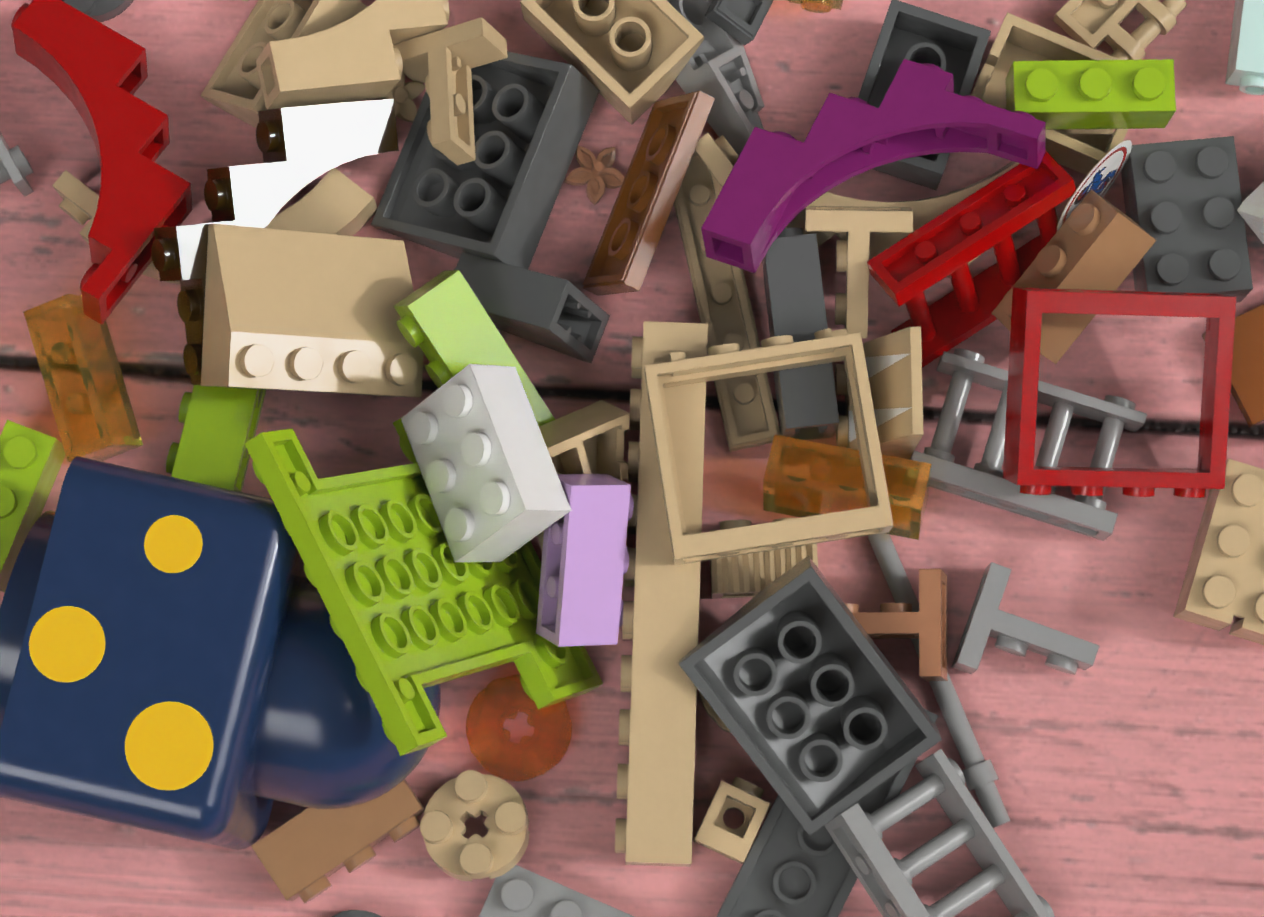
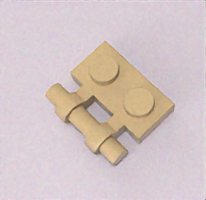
(1100, 20)

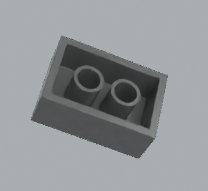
(922, 38)
(1189, 203)

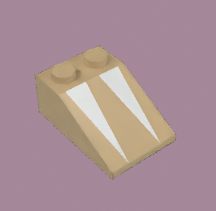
(896, 393)

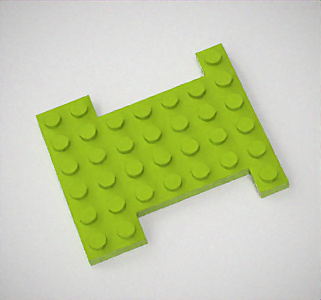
(400, 595)

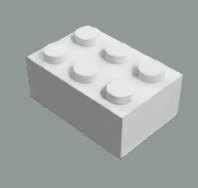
(485, 463)

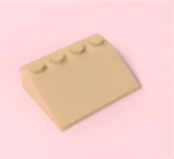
(307, 313)

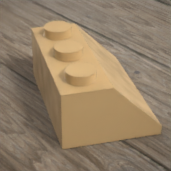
(619, 45)
(236, 81)

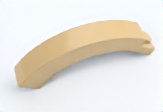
(329, 208)

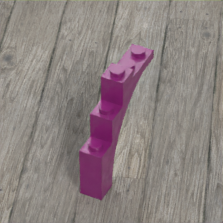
(916, 118)

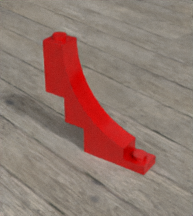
(99, 76)

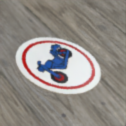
(1099, 178)

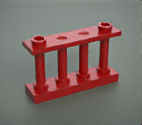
(960, 236)

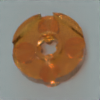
(492, 744)

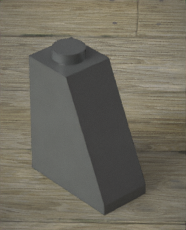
(536, 306)

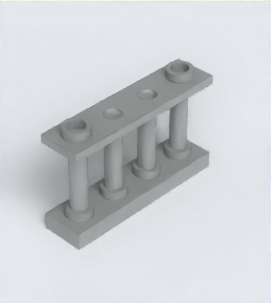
(986, 481)
(890, 879)

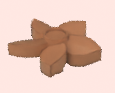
(595, 172)

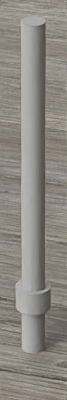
(978, 773)

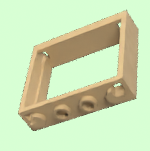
(774, 355)

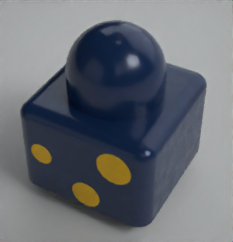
(178, 666)

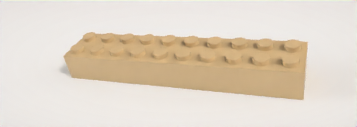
(661, 617)

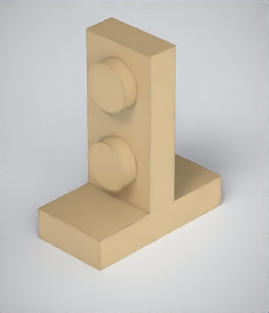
(445, 64)
(853, 253)

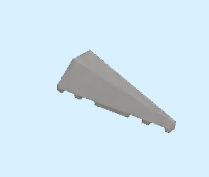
(724, 73)

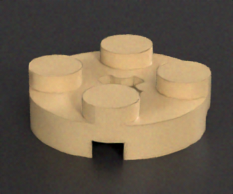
(478, 856)

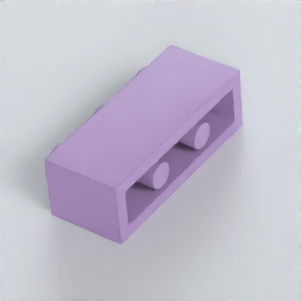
(585, 563)

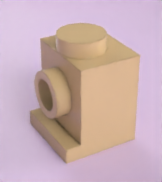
(725, 840)

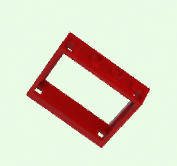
(1023, 390)

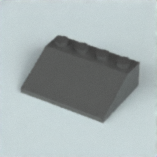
(525, 137)
(810, 696)

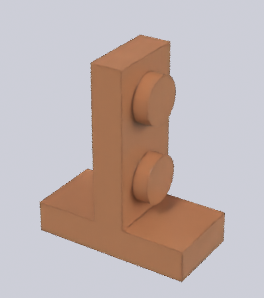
(927, 625)

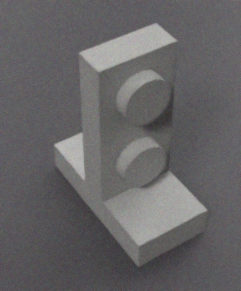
(1015, 633)

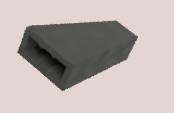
(797, 308)

